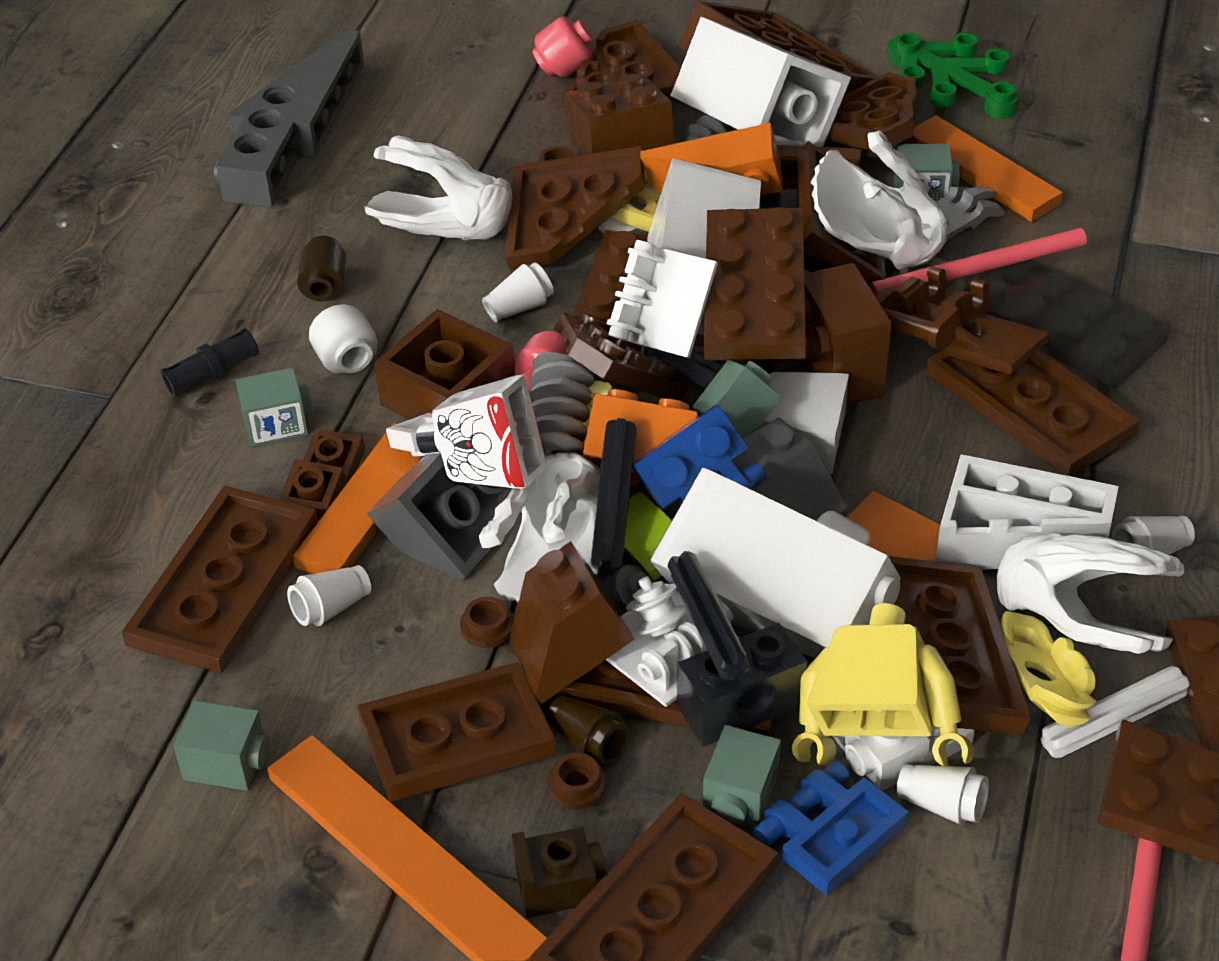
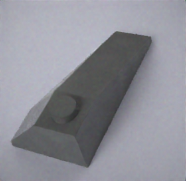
(793, 471)
(438, 517)

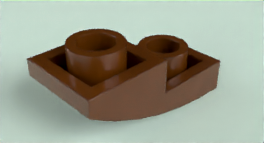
(324, 470)

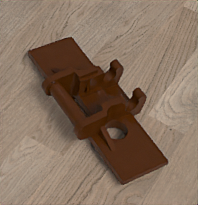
(953, 322)

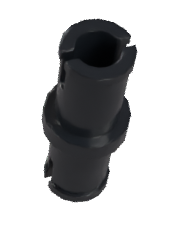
(209, 362)

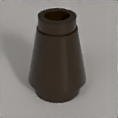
(590, 728)

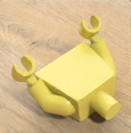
(878, 684)

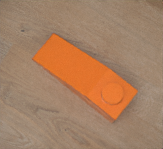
(743, 152)

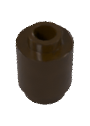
(321, 269)

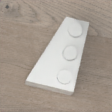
(1004, 503)

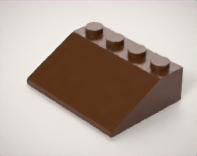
(778, 32)

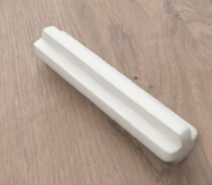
(1107, 714)

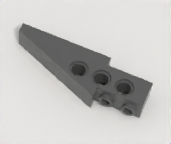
(287, 121)

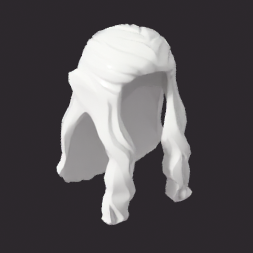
(475, 202)
(876, 217)
(554, 511)
(1045, 575)

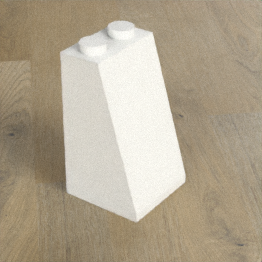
(758, 84)
(684, 202)
(776, 563)

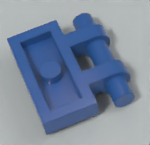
(703, 443)
(839, 838)

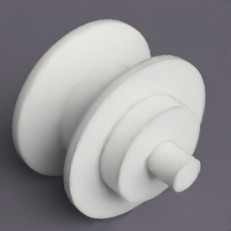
(656, 607)

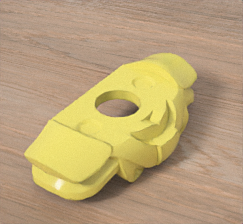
(1071, 676)

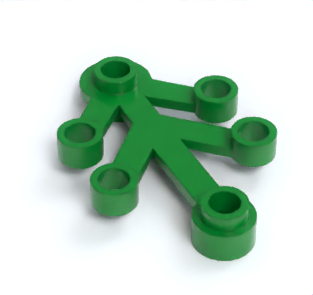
(911, 51)

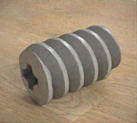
(559, 402)

